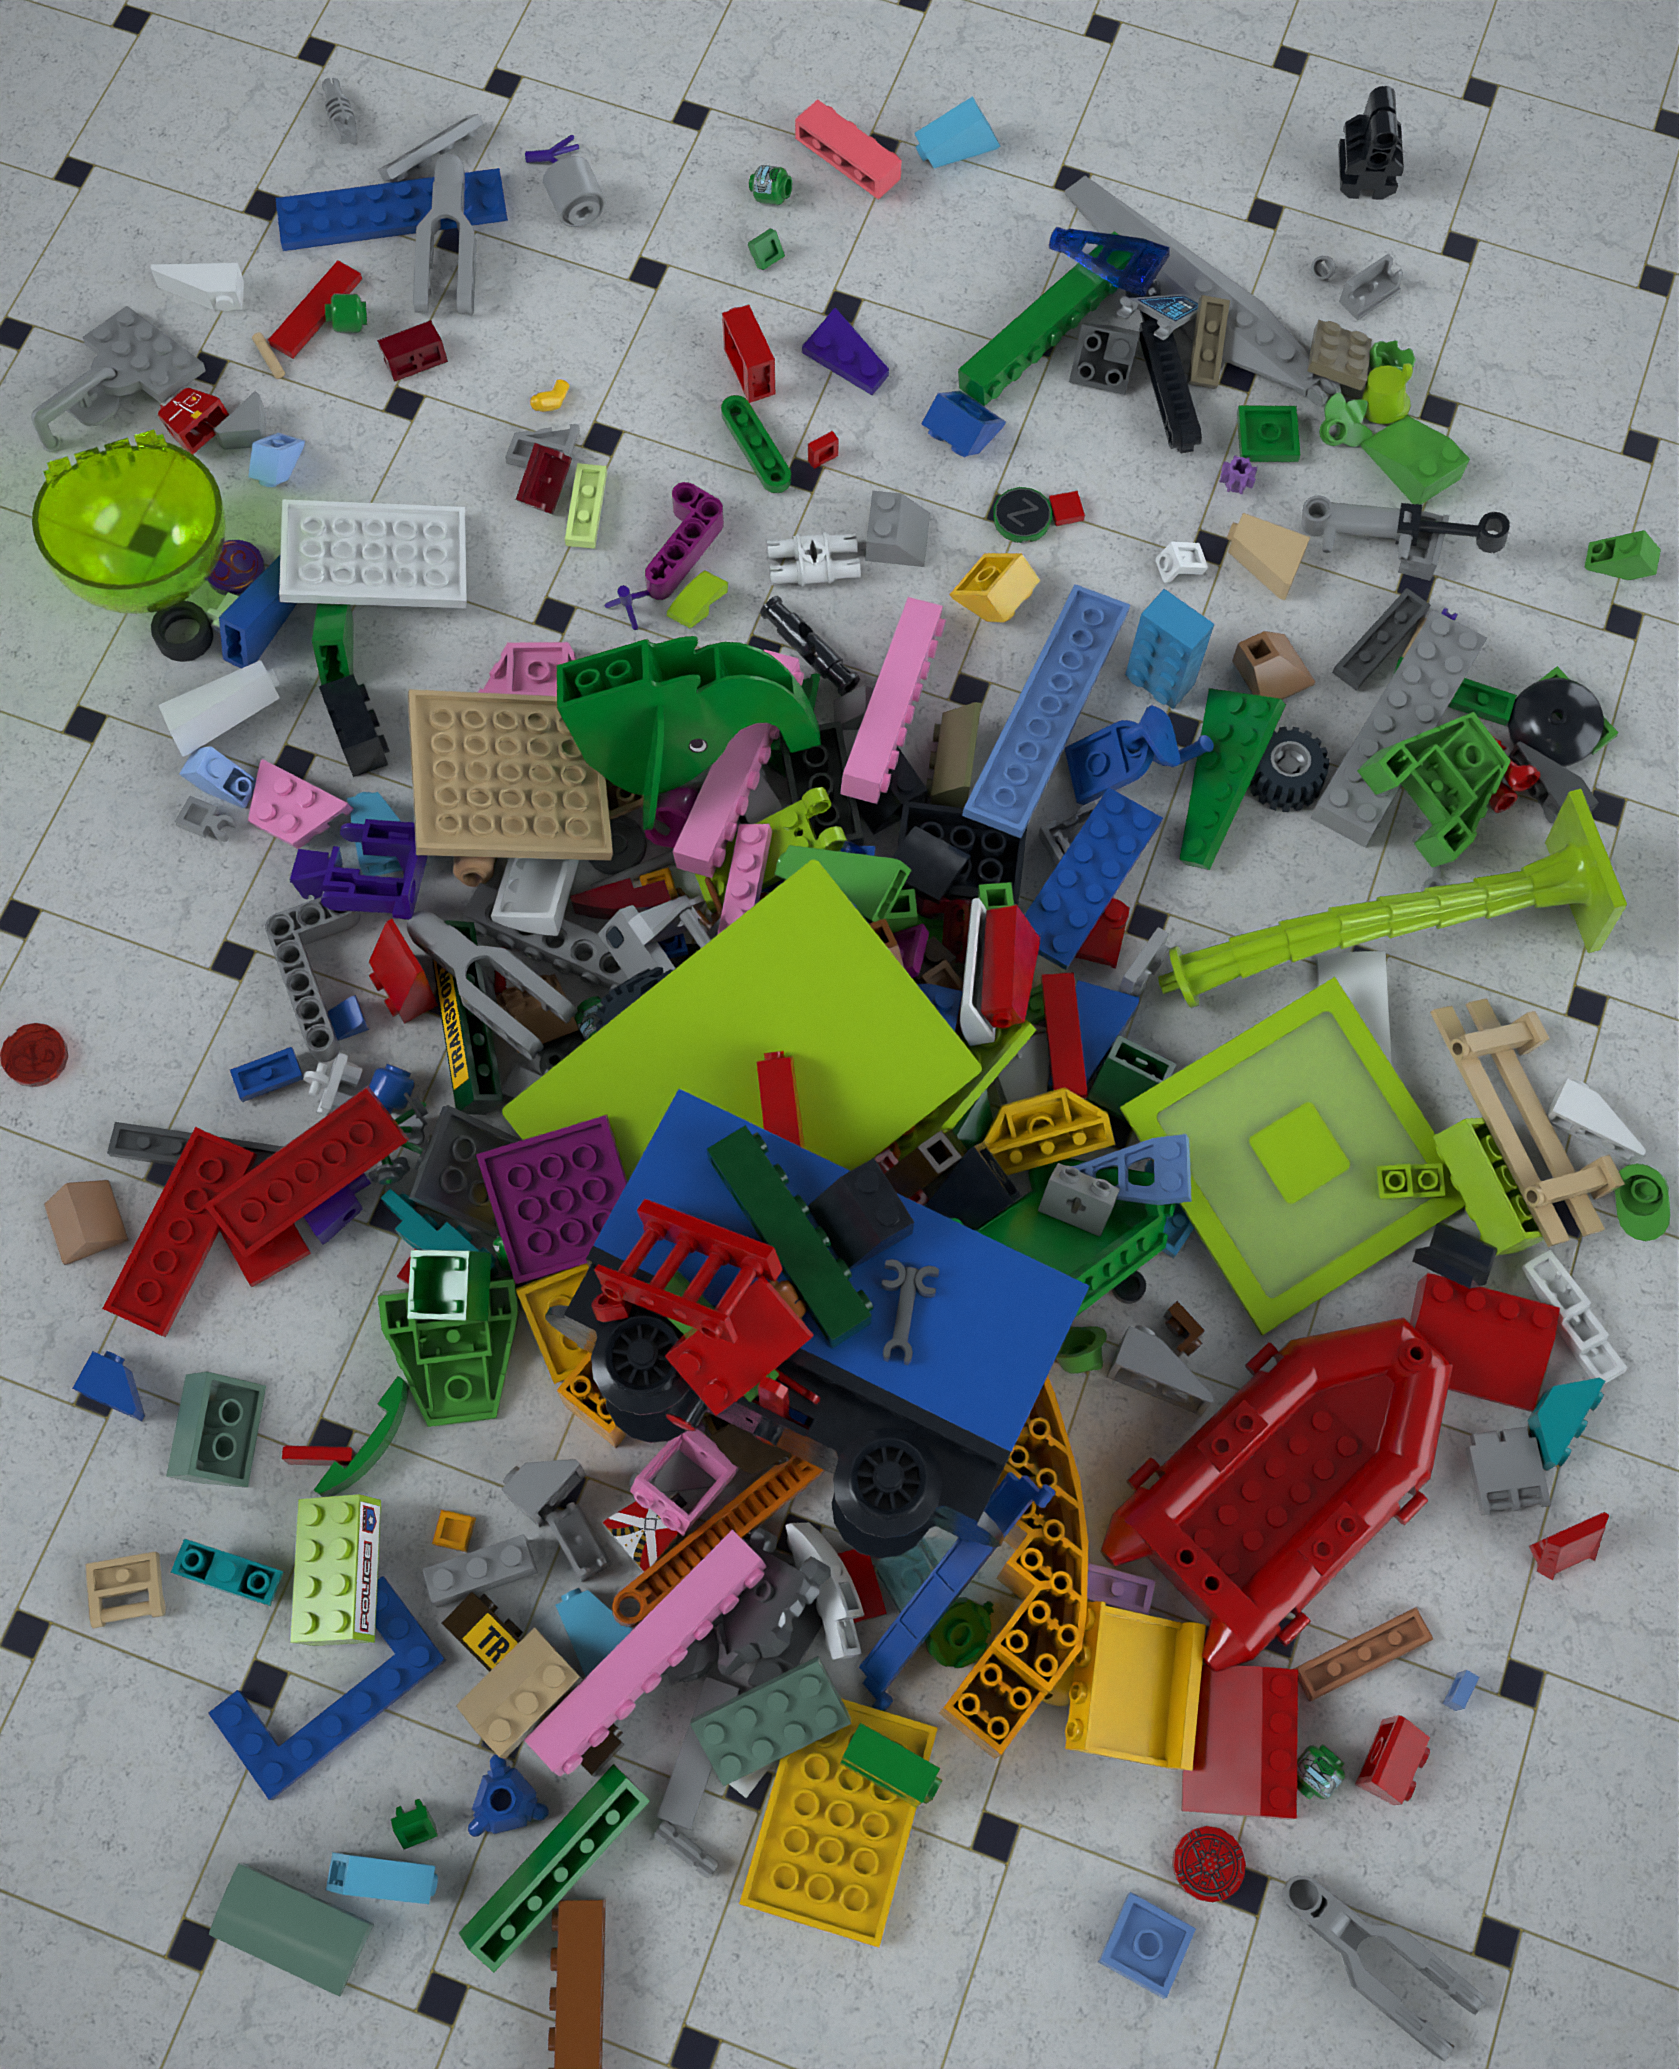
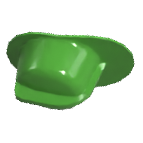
(1643, 1202)
(1082, 1349)

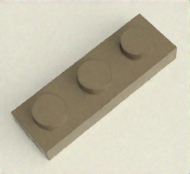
(1208, 342)

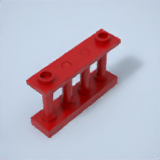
(689, 1236)

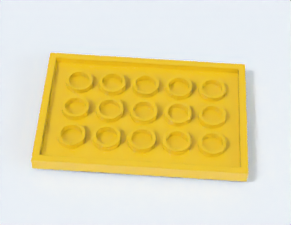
(832, 1837)

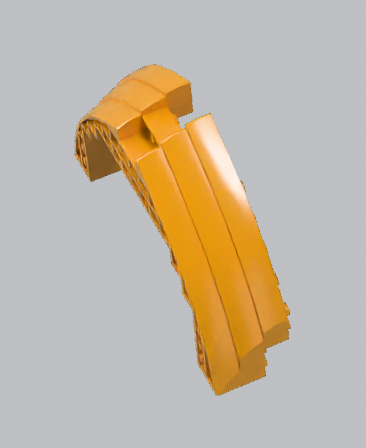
(1043, 1571)

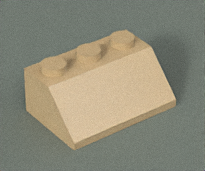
(519, 1693)

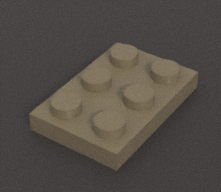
(1340, 354)

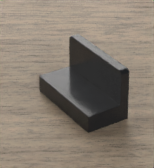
(1457, 1256)

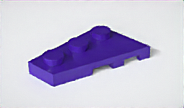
(845, 352)

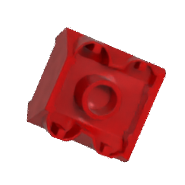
(1569, 1546)

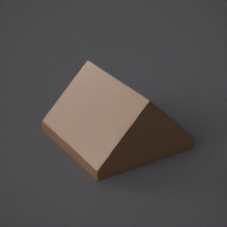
(85, 1219)

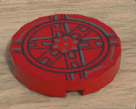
(1209, 1864)

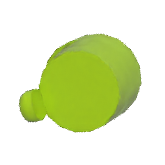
(1387, 394)

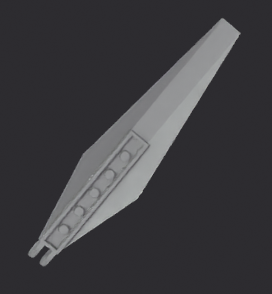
(1253, 333)

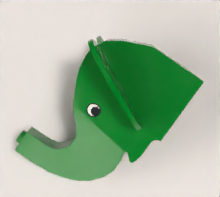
(667, 711)

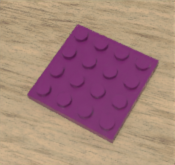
(553, 1195)

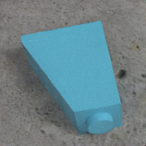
(956, 135)
(373, 806)
(590, 1627)
(381, 1878)

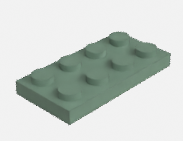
(770, 1721)

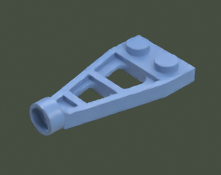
(1171, 1170)

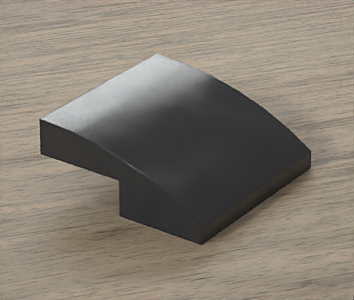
(931, 862)

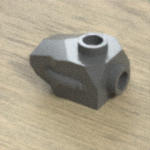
(697, 1661)

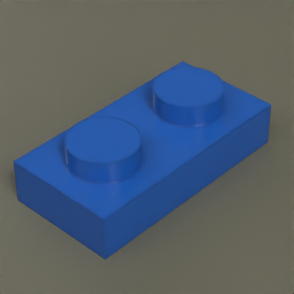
(266, 1074)

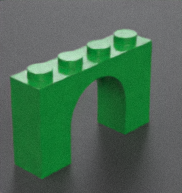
(891, 1767)

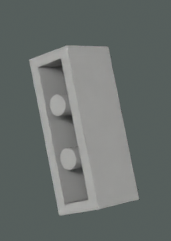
(479, 1571)

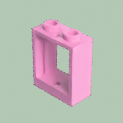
(706, 1456)

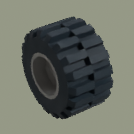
(1290, 770)

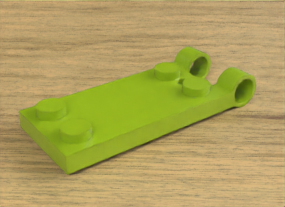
(784, 829)

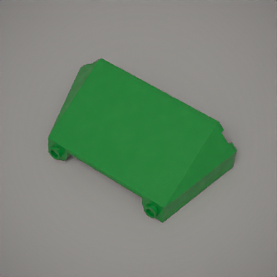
(1102, 1262)

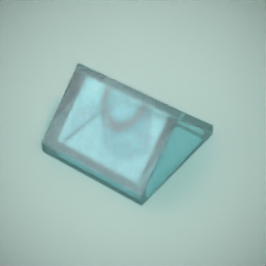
(906, 1573)

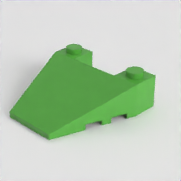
(1448, 777)
(454, 1364)

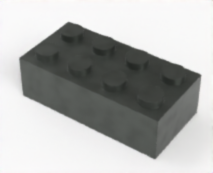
(824, 768)

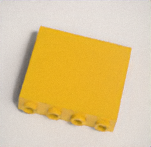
(1136, 1688)

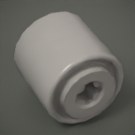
(574, 191)

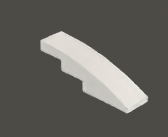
(1576, 1322)

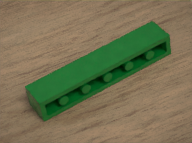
(553, 1868)

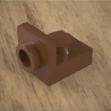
(1184, 1325)

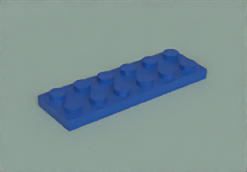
(1090, 875)

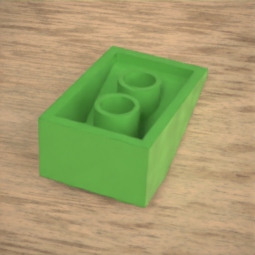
(1416, 458)

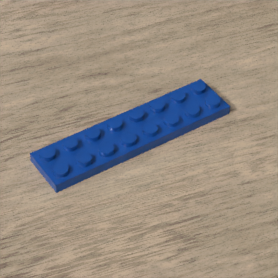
(381, 210)

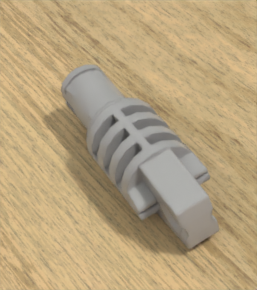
(339, 112)

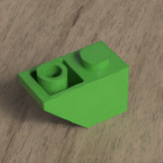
(1624, 556)

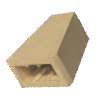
(1267, 552)

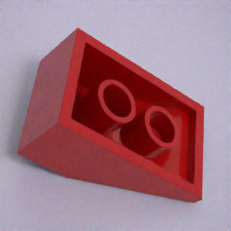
(400, 975)
(726, 1371)

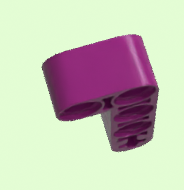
(662, 572)

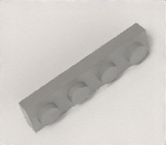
(439, 143)

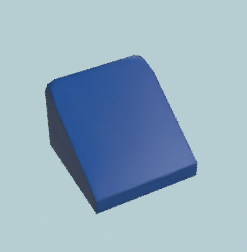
(348, 1018)

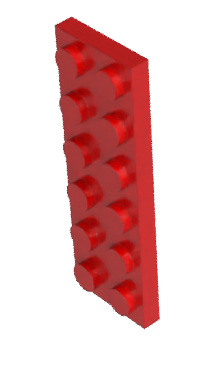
(306, 1172)
(177, 1234)

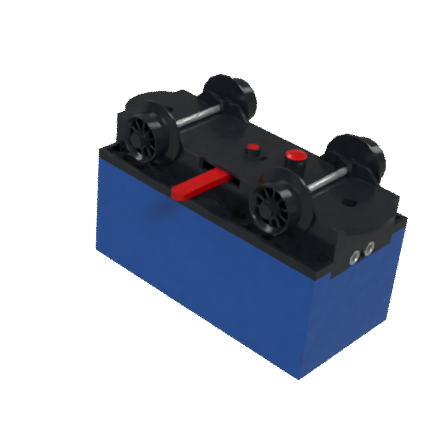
(901, 1439)

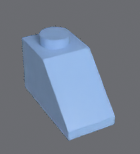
(274, 458)

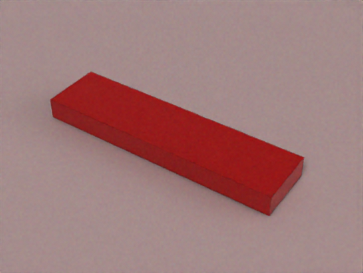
(310, 313)
(1063, 1033)

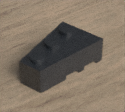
(355, 725)

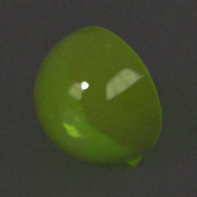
(130, 524)

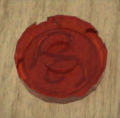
(34, 1055)

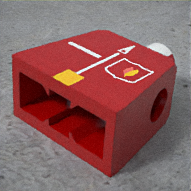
(192, 417)

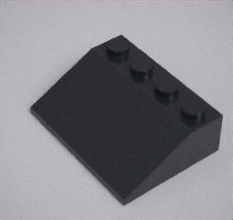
(993, 853)

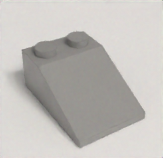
(1156, 1370)

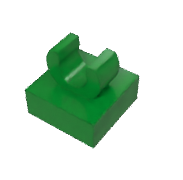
(766, 249)
(413, 1826)

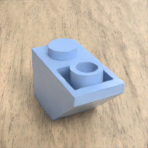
(219, 776)

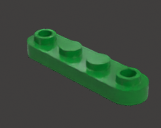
(756, 444)

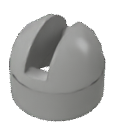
(1318, 269)

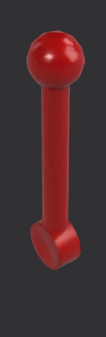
(797, 1387)

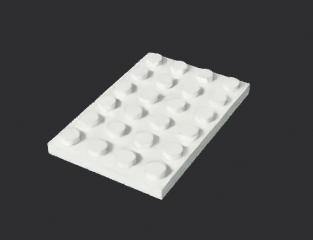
(373, 554)

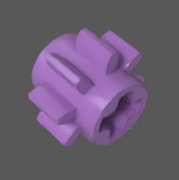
(1238, 474)

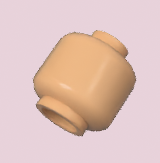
(473, 869)

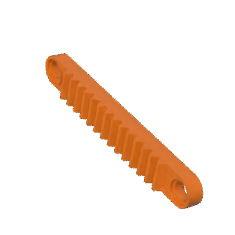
(741, 1515)

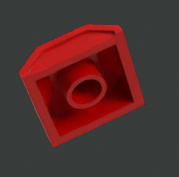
(1106, 938)

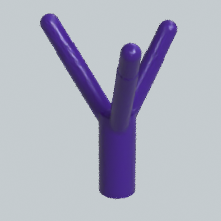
(548, 154)
(626, 599)

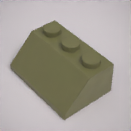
(954, 756)

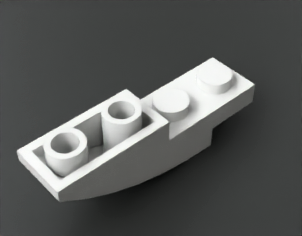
(837, 1596)

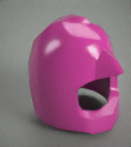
(672, 810)

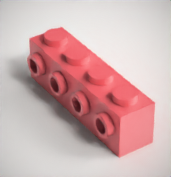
(848, 149)

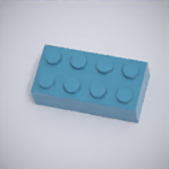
(1168, 649)

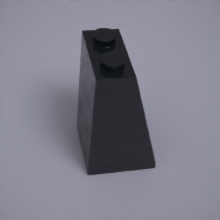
(974, 1189)

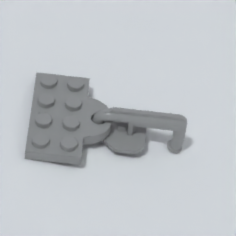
(128, 359)

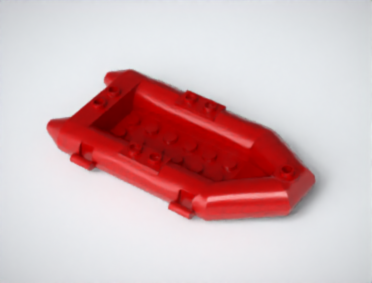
(1288, 1481)

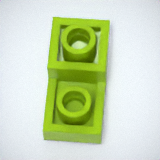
(694, 600)
(1410, 1181)

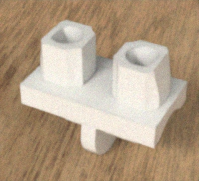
(340, 1072)

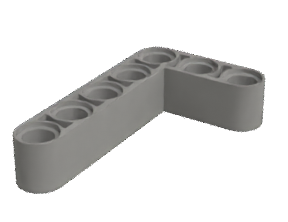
(301, 970)

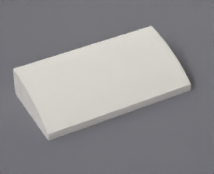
(534, 894)
(1365, 983)
(973, 1023)

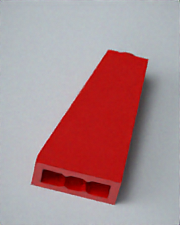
(1008, 966)
(780, 1097)

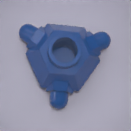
(504, 1801)

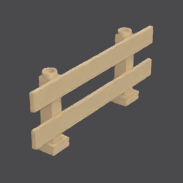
(1567, 1184)

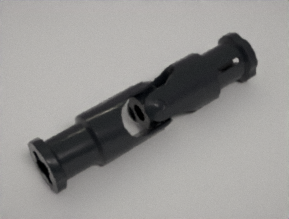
(807, 643)

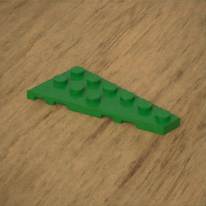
(1240, 734)

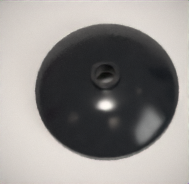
(1561, 740)

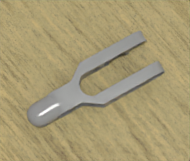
(446, 203)
(455, 955)
(1346, 1930)

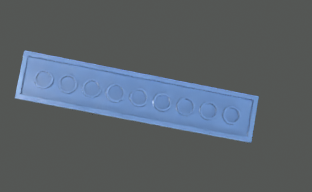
(1046, 711)

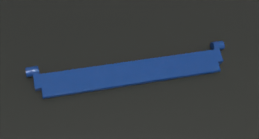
(944, 1587)

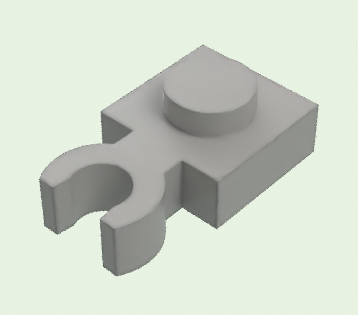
(203, 817)

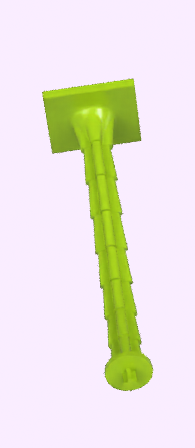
(1572, 874)

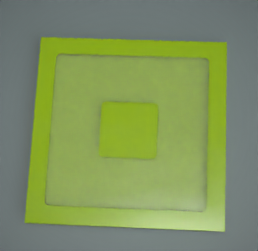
(1289, 1153)

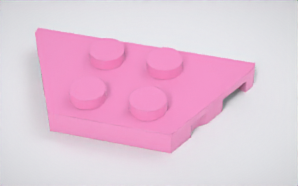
(528, 668)
(291, 806)

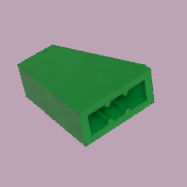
(333, 641)

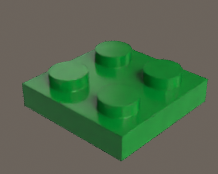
(1268, 433)

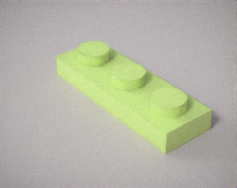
(586, 505)

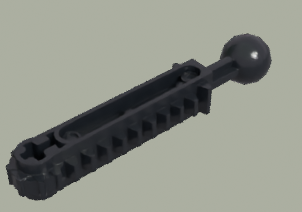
(1168, 382)

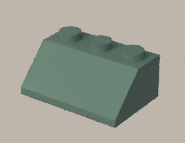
(216, 1430)

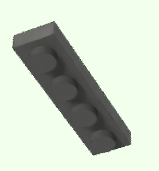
(1381, 639)

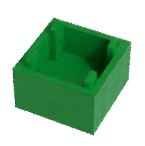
(449, 1285)

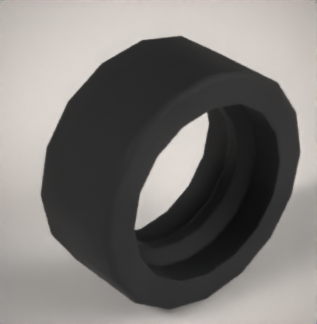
(184, 651)

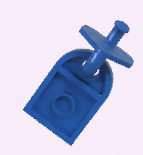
(1125, 752)

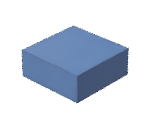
(1461, 1690)

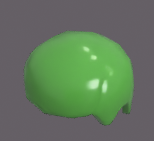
(1390, 354)

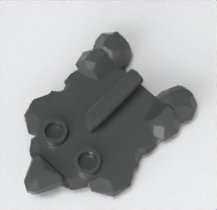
(764, 1613)

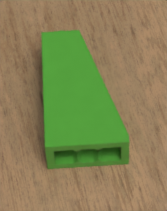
(865, 879)

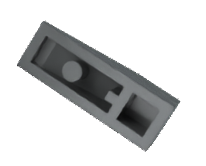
(802, 1636)

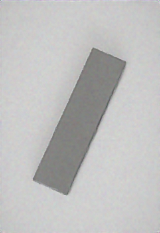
(692, 1765)

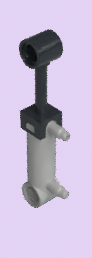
(1395, 523)

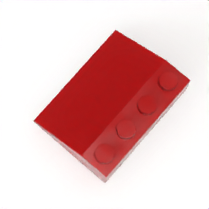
(1489, 1337)
(1245, 1744)

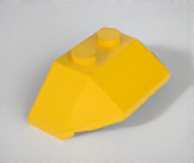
(1046, 1130)

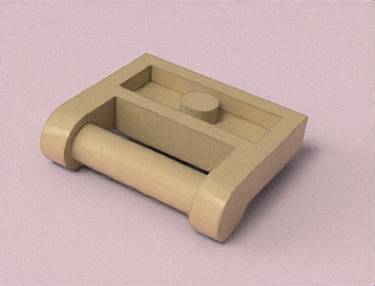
(120, 1578)

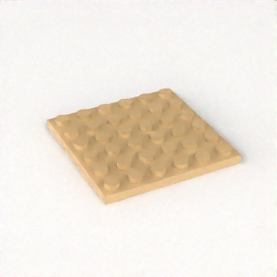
(502, 779)

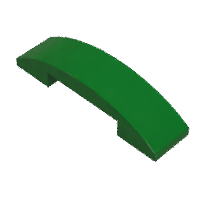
(339, 1478)

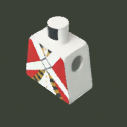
(643, 1532)

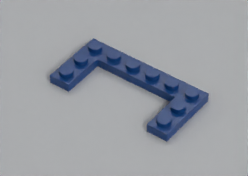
(280, 1766)

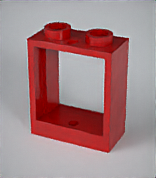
(748, 353)

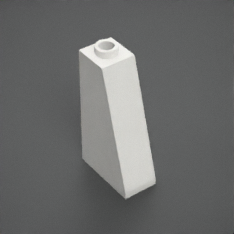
(218, 706)

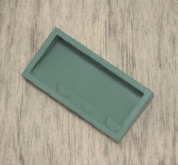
(290, 1928)

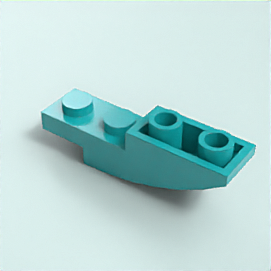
(422, 1231)

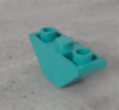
(1561, 1417)
(227, 1572)

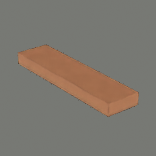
(1363, 1654)

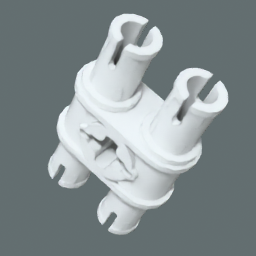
(807, 571)

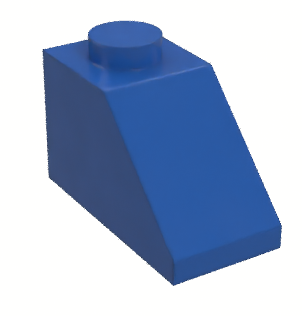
(110, 1384)

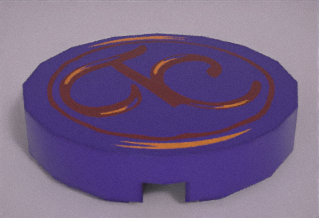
(237, 567)

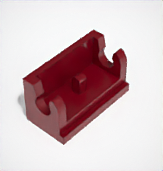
(412, 350)
(543, 478)

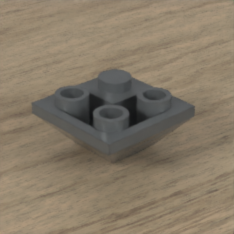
(1104, 357)

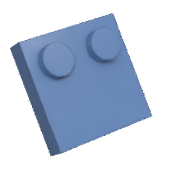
(1147, 1945)

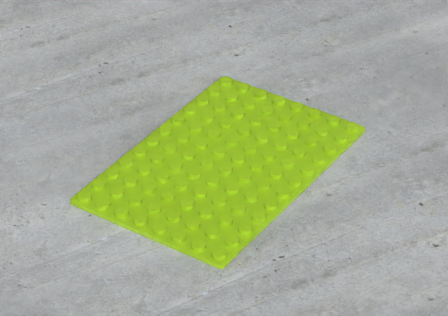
(783, 977)

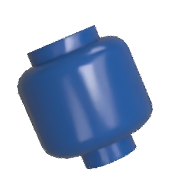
(390, 1085)

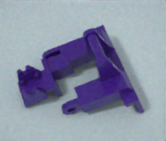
(346, 887)

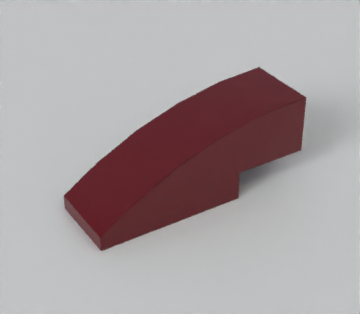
(609, 899)

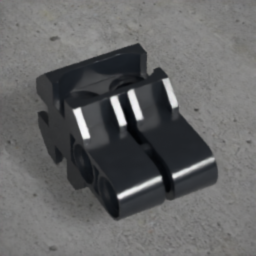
(1372, 148)

